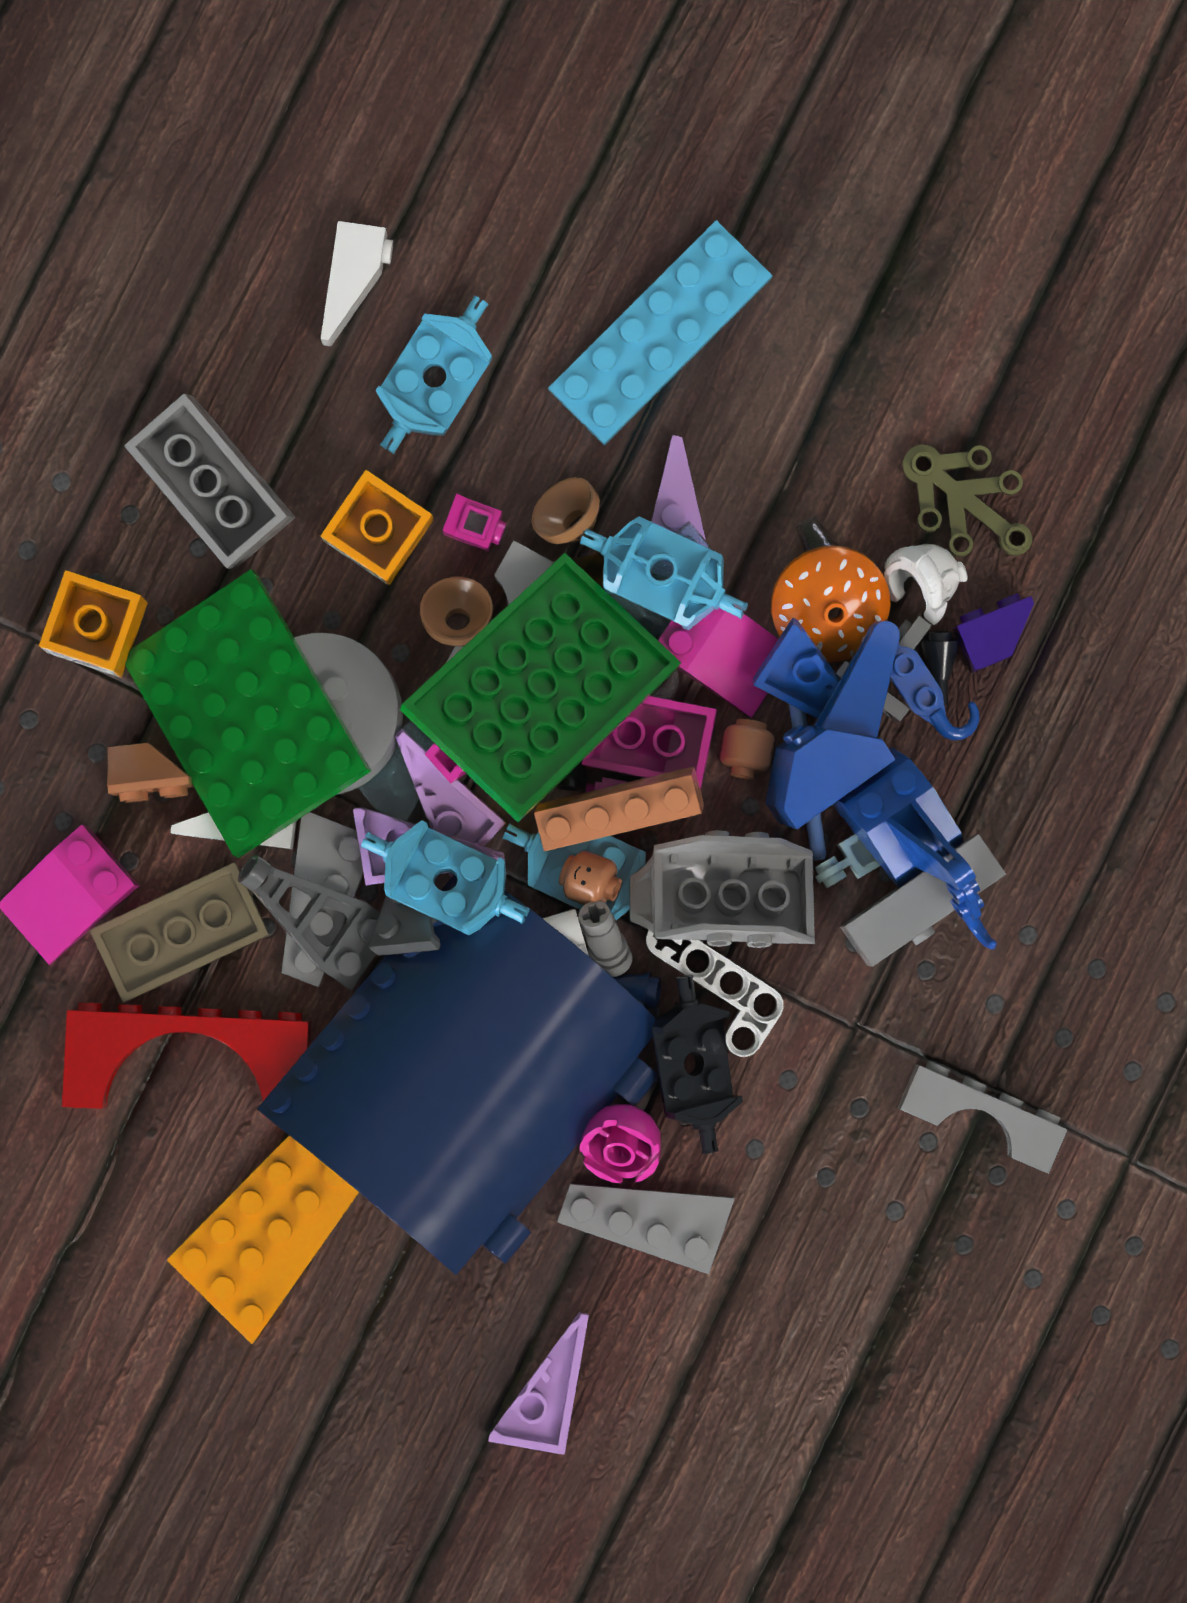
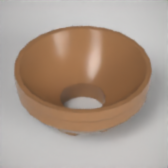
(561, 506)
(452, 597)

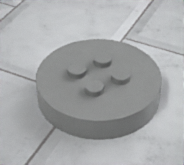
(361, 694)

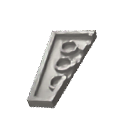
(332, 858)
(663, 1224)

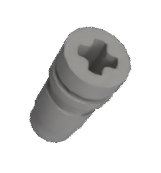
(604, 938)

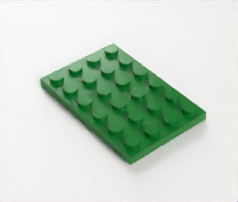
(540, 687)
(245, 714)

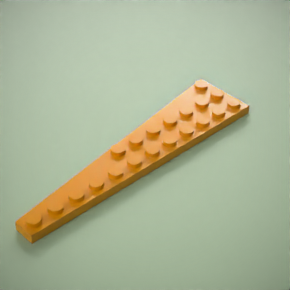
(264, 1236)

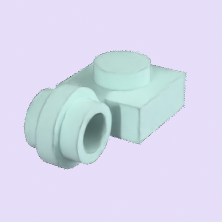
(855, 856)

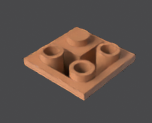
(143, 770)

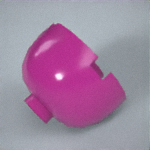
(621, 1143)

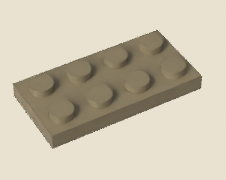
(179, 932)

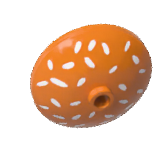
(827, 580)

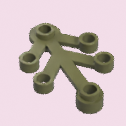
(962, 496)

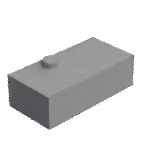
(209, 481)
(914, 907)

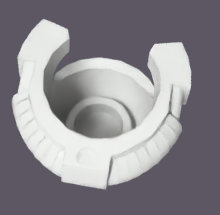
(934, 572)

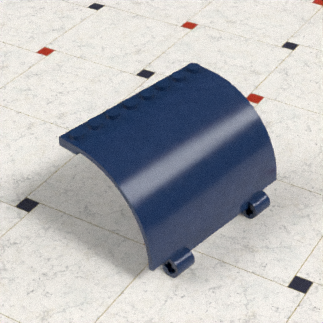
(466, 1080)

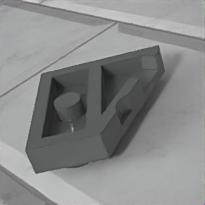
(402, 930)

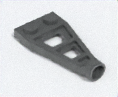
(349, 952)

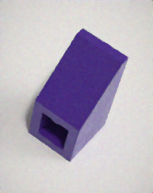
(994, 635)

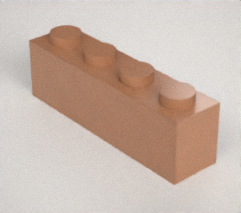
(619, 808)

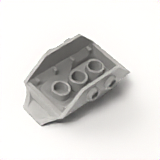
(726, 890)

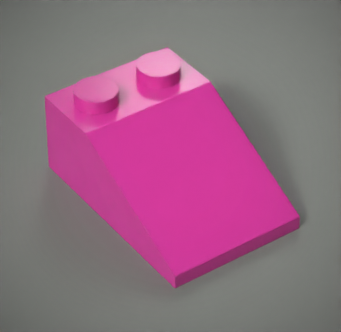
(722, 656)
(657, 740)
(68, 893)

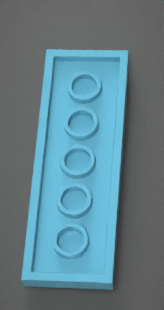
(660, 333)

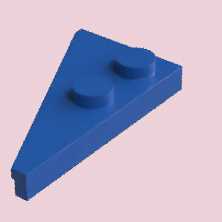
(797, 671)

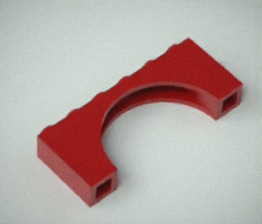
(102, 1040)

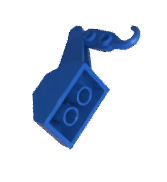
(842, 747)
(911, 832)

